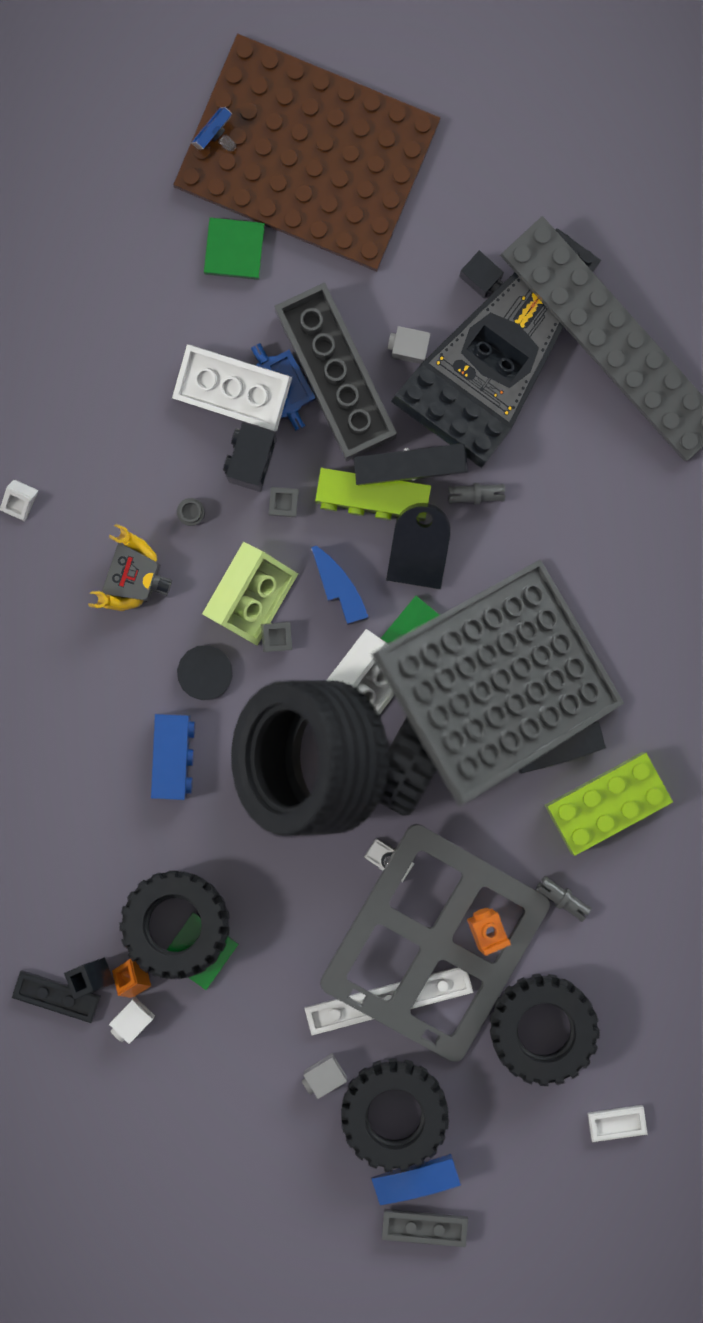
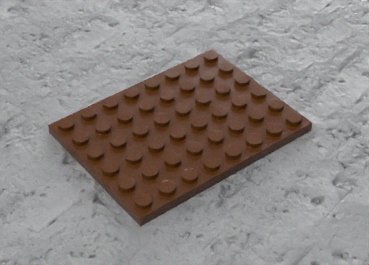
(309, 153)

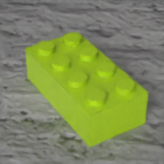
(608, 803)

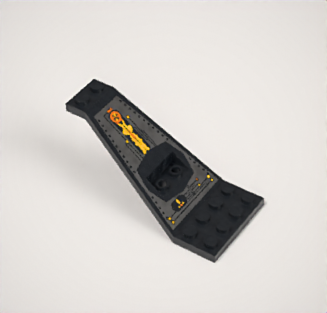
(486, 368)

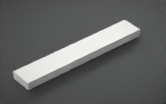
(336, 1014)

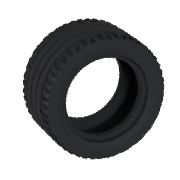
(350, 758)

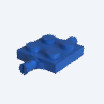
(299, 390)

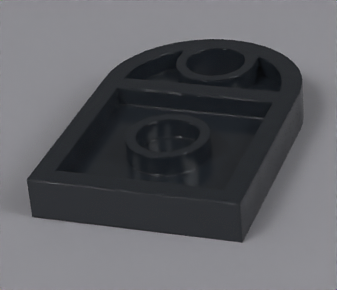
(418, 548)

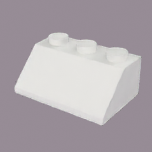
(362, 671)

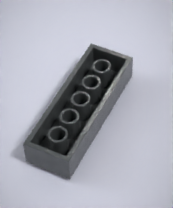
(335, 371)

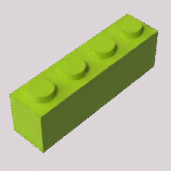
(384, 499)

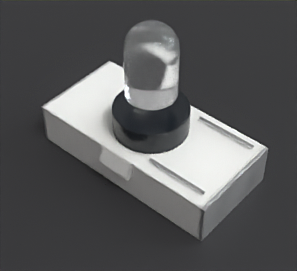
(380, 854)

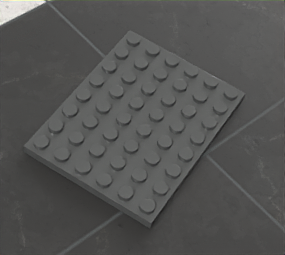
(497, 681)

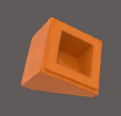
(130, 979)

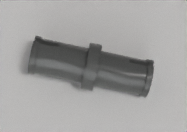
(476, 493)
(563, 898)

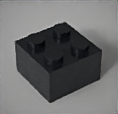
(250, 457)

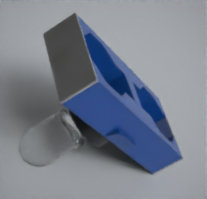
(214, 130)

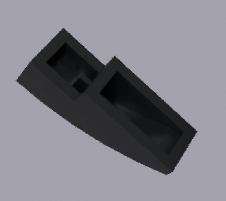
(581, 744)

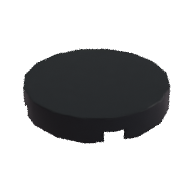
(204, 672)

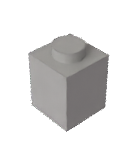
(409, 344)
(324, 1076)

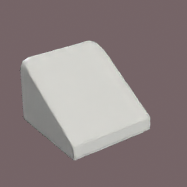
(18, 499)

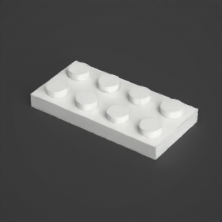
(232, 387)

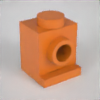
(492, 941)

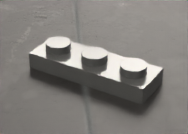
(424, 1228)

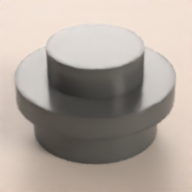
(190, 511)

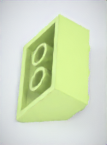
(250, 593)

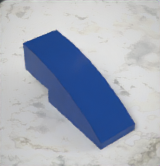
(339, 586)
(425, 1180)

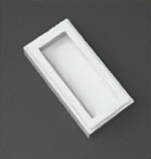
(617, 1123)

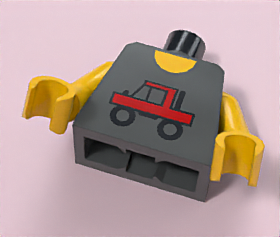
(131, 575)

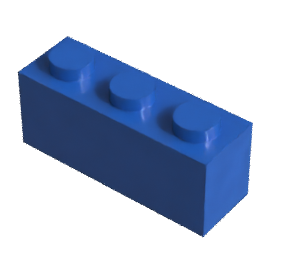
(172, 757)

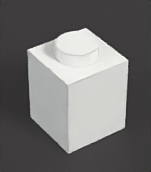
(131, 1021)

